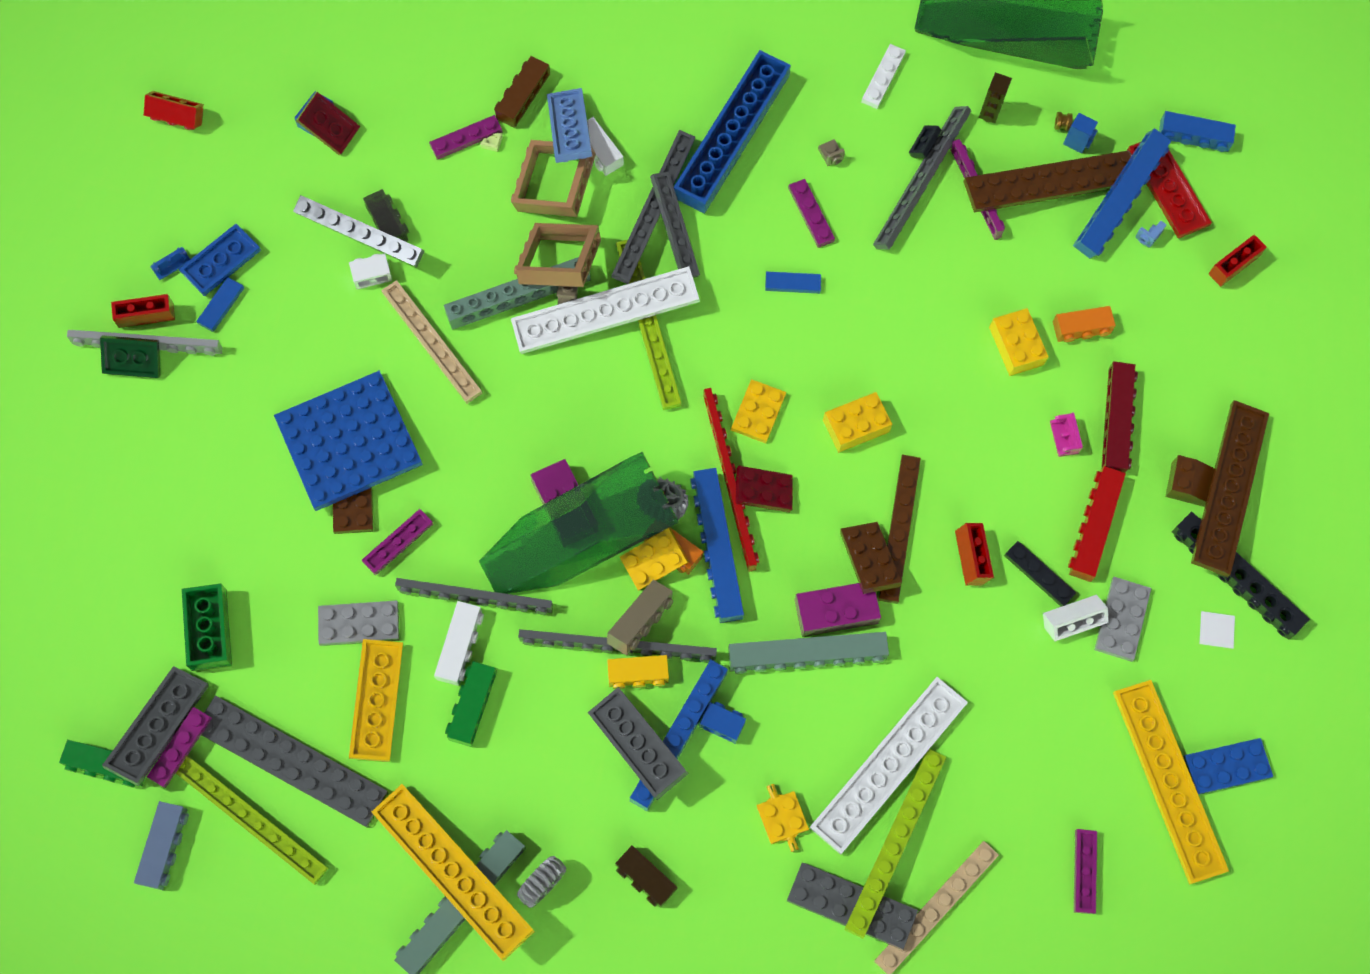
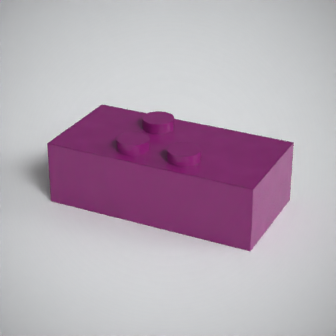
(553, 481)
(836, 609)

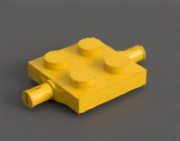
(782, 817)

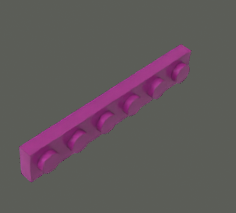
(967, 169)

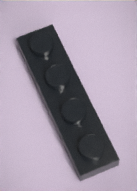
(1040, 574)

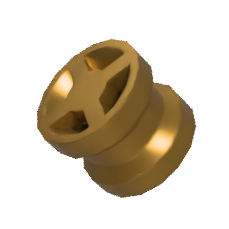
(1063, 121)

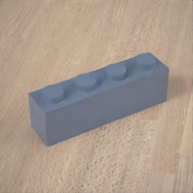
(161, 846)

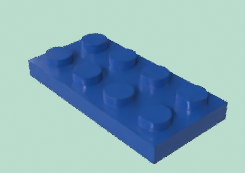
(219, 259)
(1228, 766)

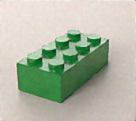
(206, 627)

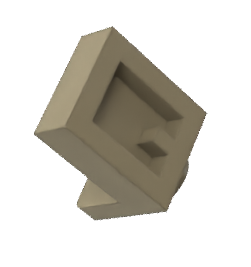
(831, 152)
(566, 294)

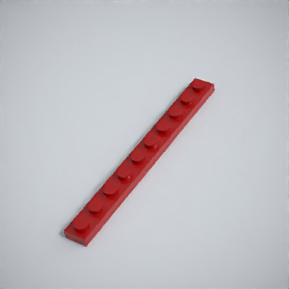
(729, 470)

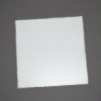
(1217, 629)

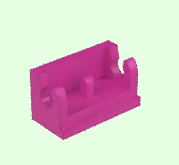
(1066, 434)

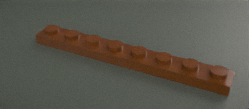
(901, 520)

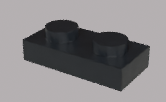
(925, 141)

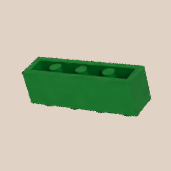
(471, 703)
(90, 760)

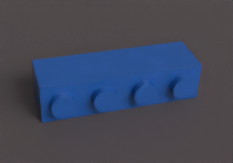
(1197, 131)

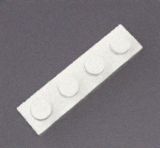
(883, 76)

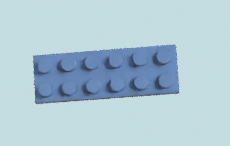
(569, 125)

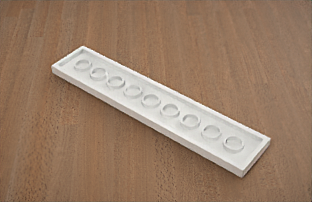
(605, 310)
(888, 765)

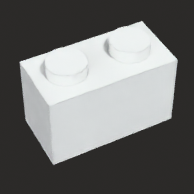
(370, 271)

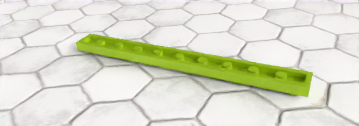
(655, 349)
(251, 820)
(895, 844)

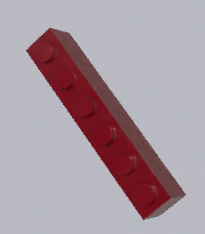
(1119, 416)

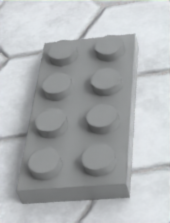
(1126, 614)
(358, 621)

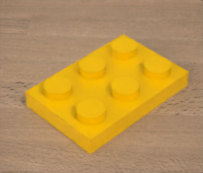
(758, 411)
(654, 559)

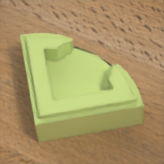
(492, 142)

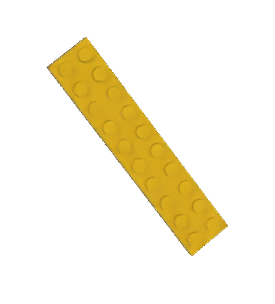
(1170, 782)
(453, 872)

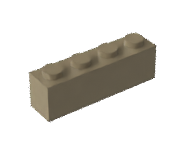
(640, 617)

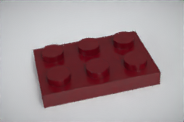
(327, 123)
(764, 489)

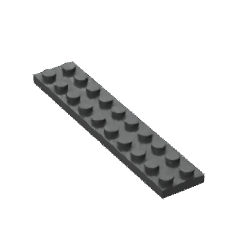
(292, 762)

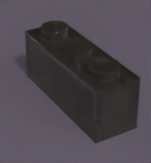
(384, 216)

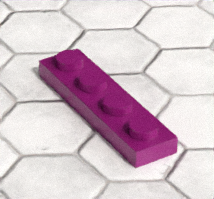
(465, 137)
(811, 213)
(397, 542)
(179, 747)
(1085, 871)

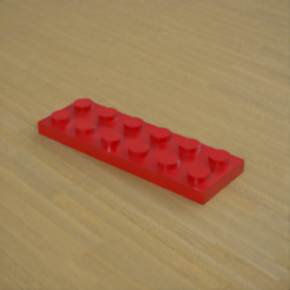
(1175, 196)

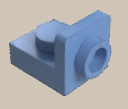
(1149, 237)

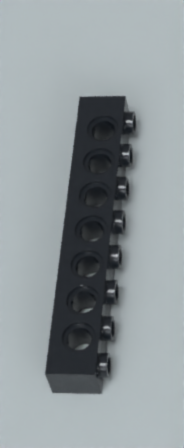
(1250, 577)

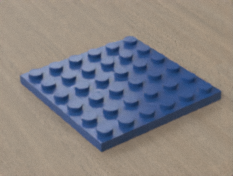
(347, 440)

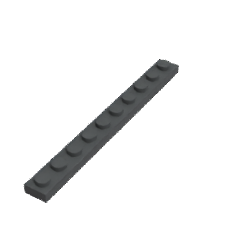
(921, 178)
(651, 212)
(588, 643)

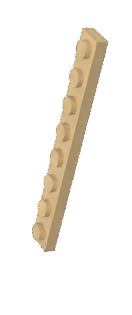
(431, 342)
(939, 905)

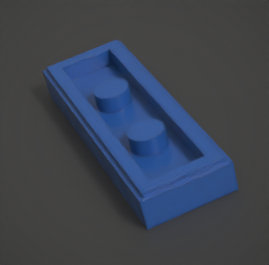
(793, 282)
(220, 304)

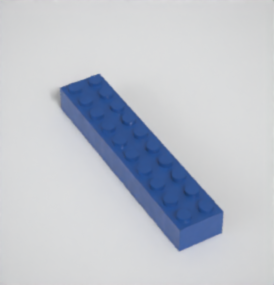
(731, 131)

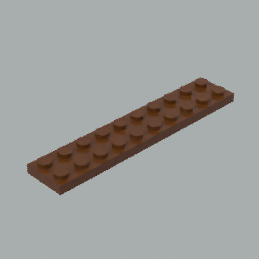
(1045, 181)
(1230, 489)

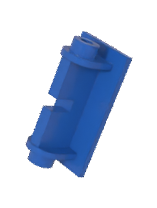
(170, 263)

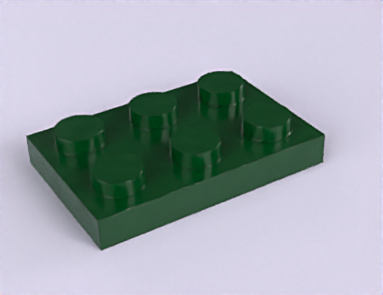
(130, 356)

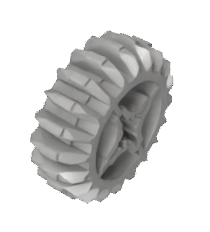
(675, 495)
(541, 881)

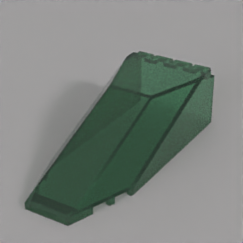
(1036, 30)
(580, 529)

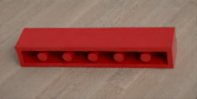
(1096, 524)

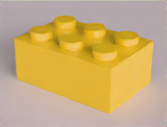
(1018, 342)
(857, 422)

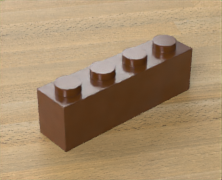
(522, 91)

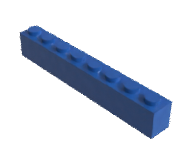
(1121, 194)
(718, 545)
(686, 722)

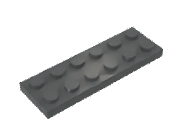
(155, 726)
(638, 743)
(836, 899)

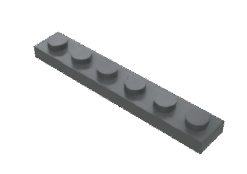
(674, 222)

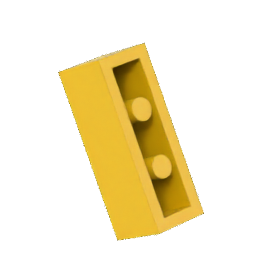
(638, 671)

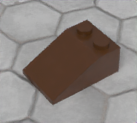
(1189, 480)

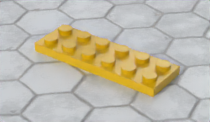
(376, 700)

